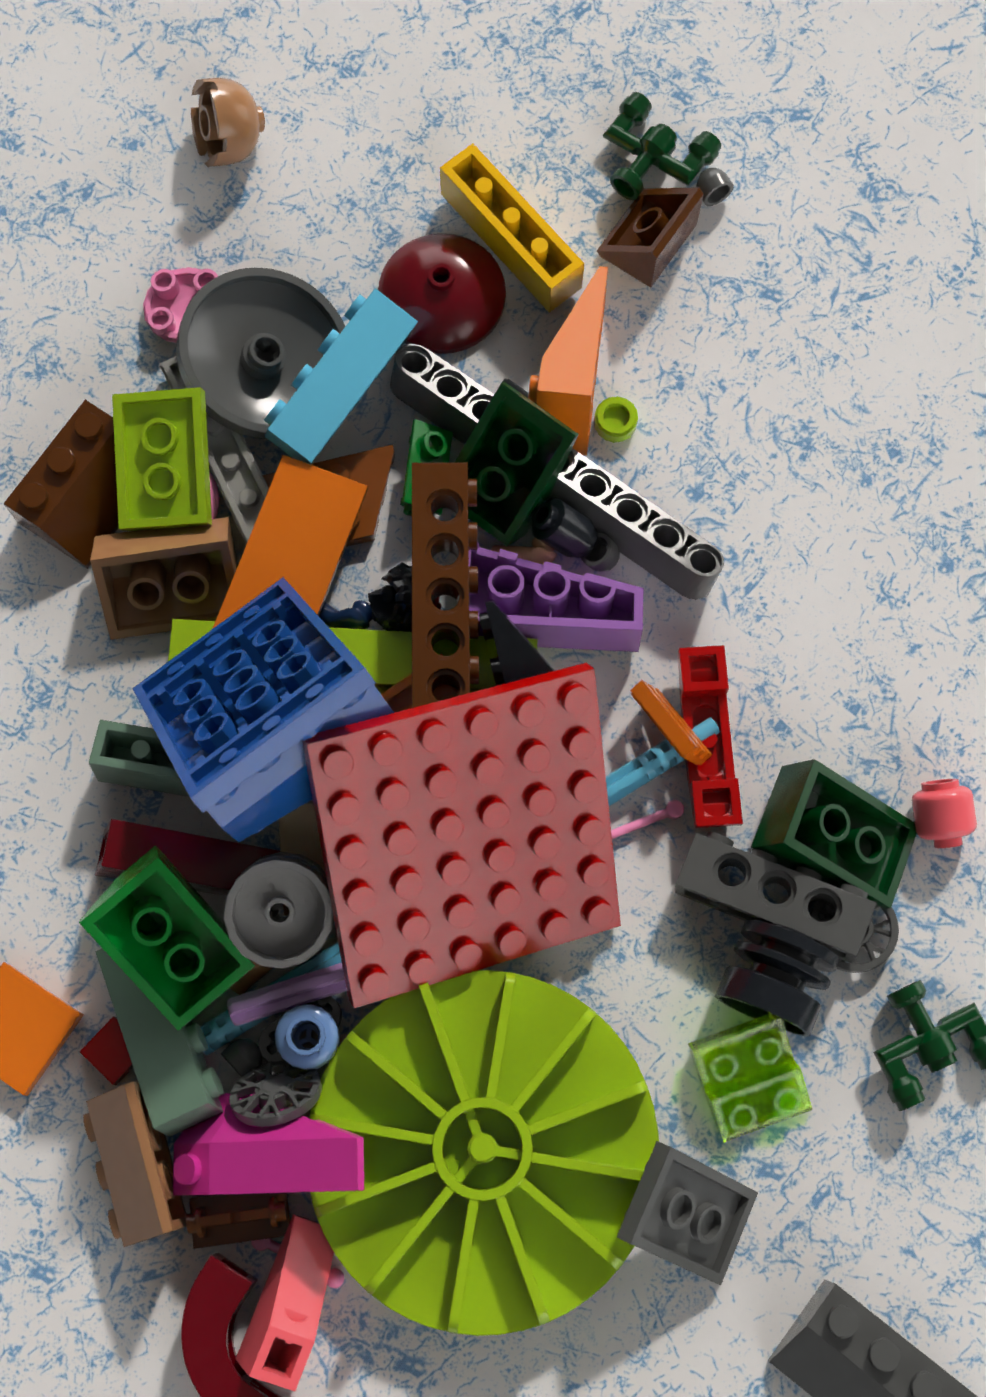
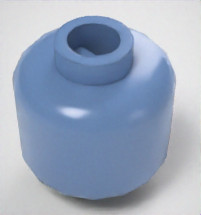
(294, 1024)

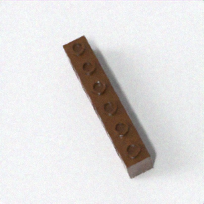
(436, 488)

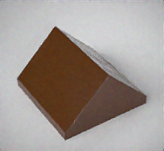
(652, 231)

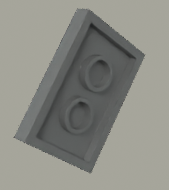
(687, 1213)

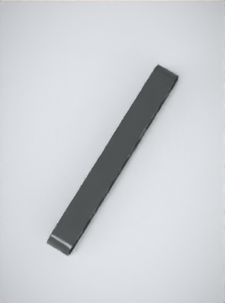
(457, 405)

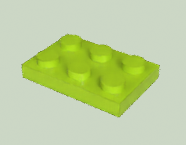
(161, 459)

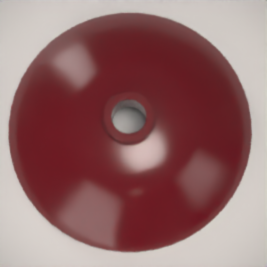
(452, 312)

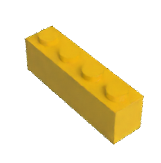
(511, 227)

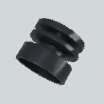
(780, 969)

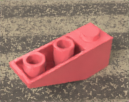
(288, 1307)

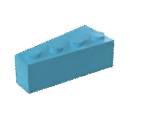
(340, 377)

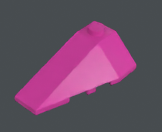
(282, 1158)

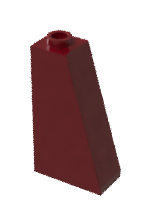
(204, 861)

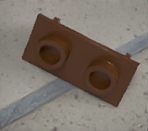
(237, 1218)

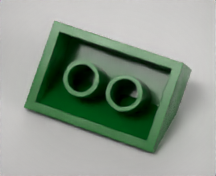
(165, 938)

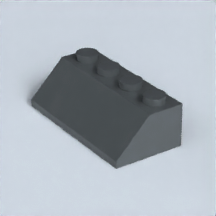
(851, 1352)

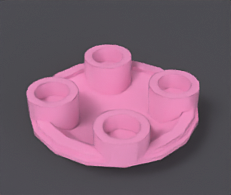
(170, 296)

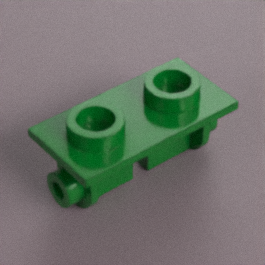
(427, 445)

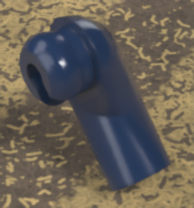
(351, 618)

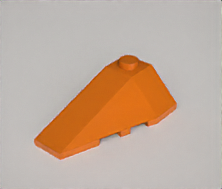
(571, 363)

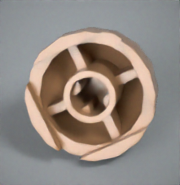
(225, 121)

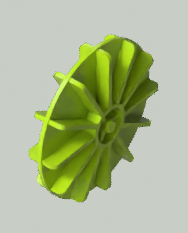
(493, 1152)

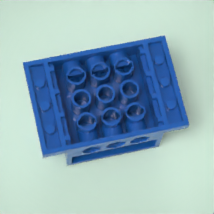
(247, 699)

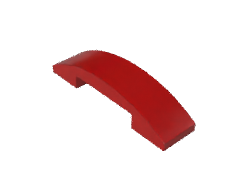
(704, 695)

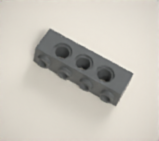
(746, 901)

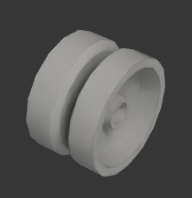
(259, 930)

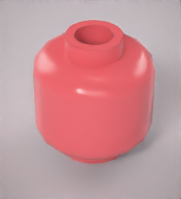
(944, 812)

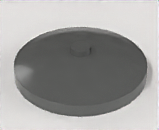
(249, 341)

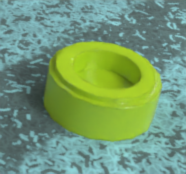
(615, 419)

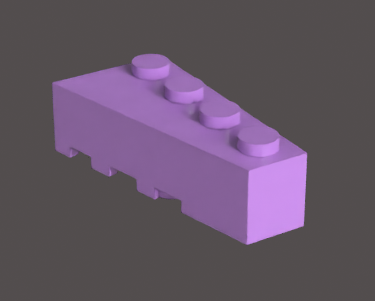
(557, 604)

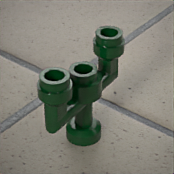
(654, 148)
(931, 1044)

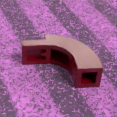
(209, 1331)

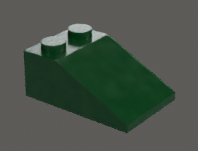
(516, 462)
(836, 830)

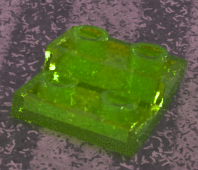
(750, 1077)

